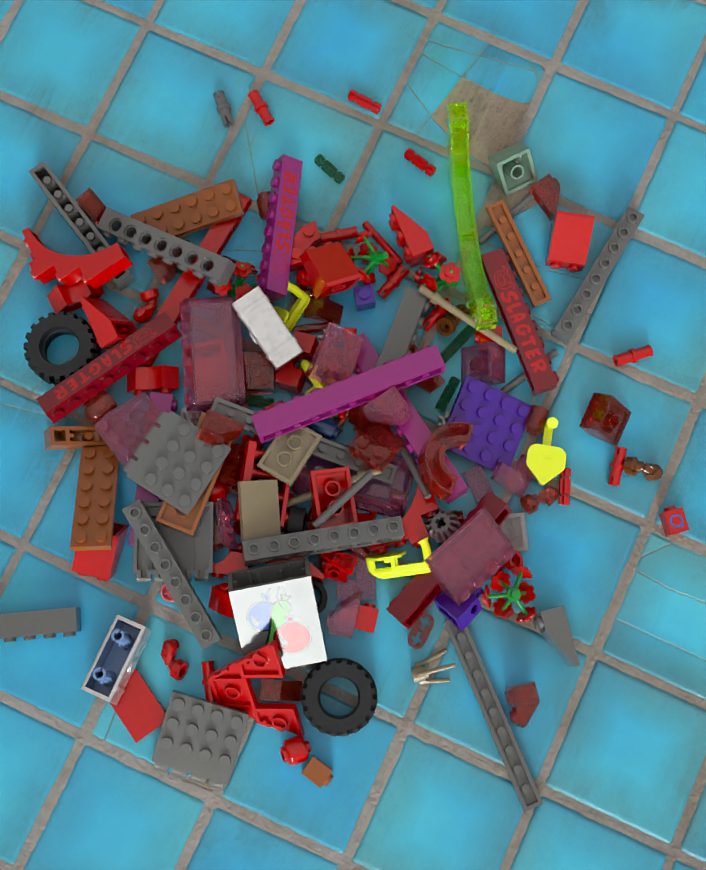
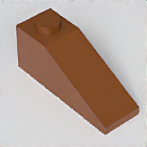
(72, 437)

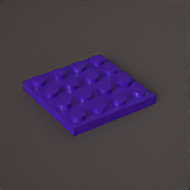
(496, 421)

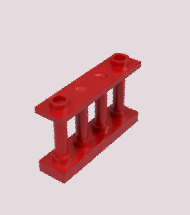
(249, 471)

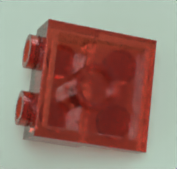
(376, 446)

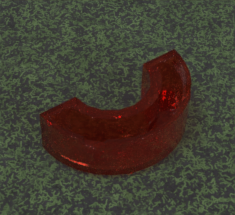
(431, 457)

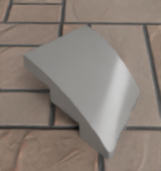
(516, 531)

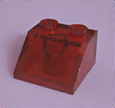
(605, 418)

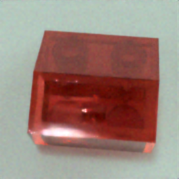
(523, 702)

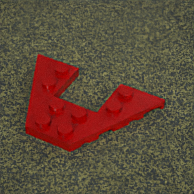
(234, 689)

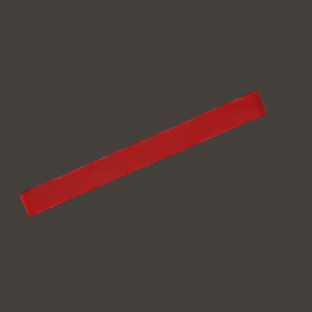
(189, 284)

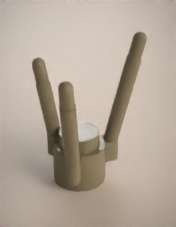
(421, 673)

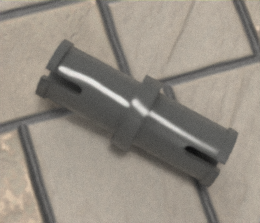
(223, 108)

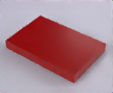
(139, 708)

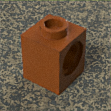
(318, 772)

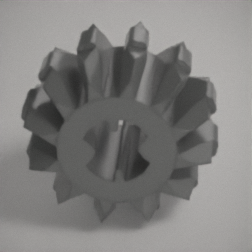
(436, 524)

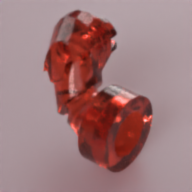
(547, 496)

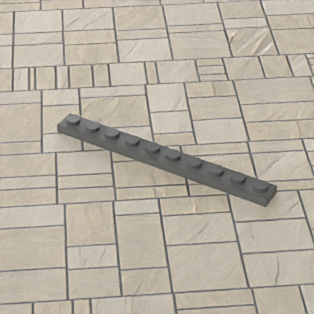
(325, 450)
(494, 717)

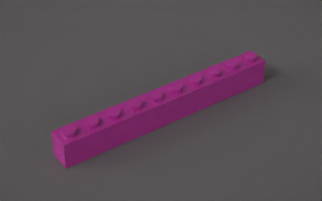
(347, 393)
(414, 430)

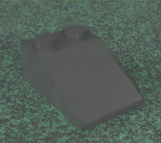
(556, 630)

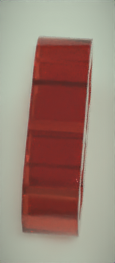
(424, 633)

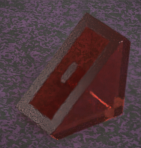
(324, 310)

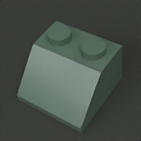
(513, 168)

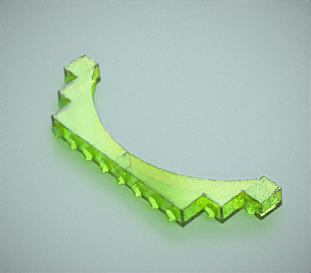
(474, 280)

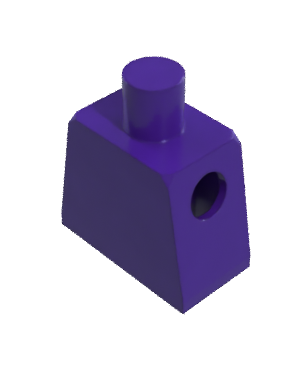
(462, 614)

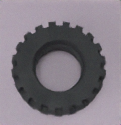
(46, 332)
(319, 716)

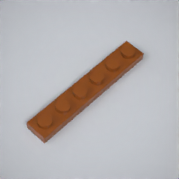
(518, 253)

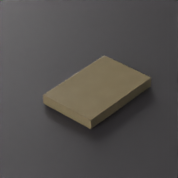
(289, 454)
(258, 509)

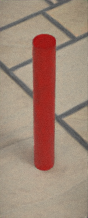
(380, 240)

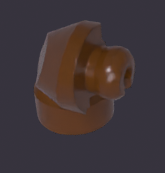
(447, 325)
(651, 471)

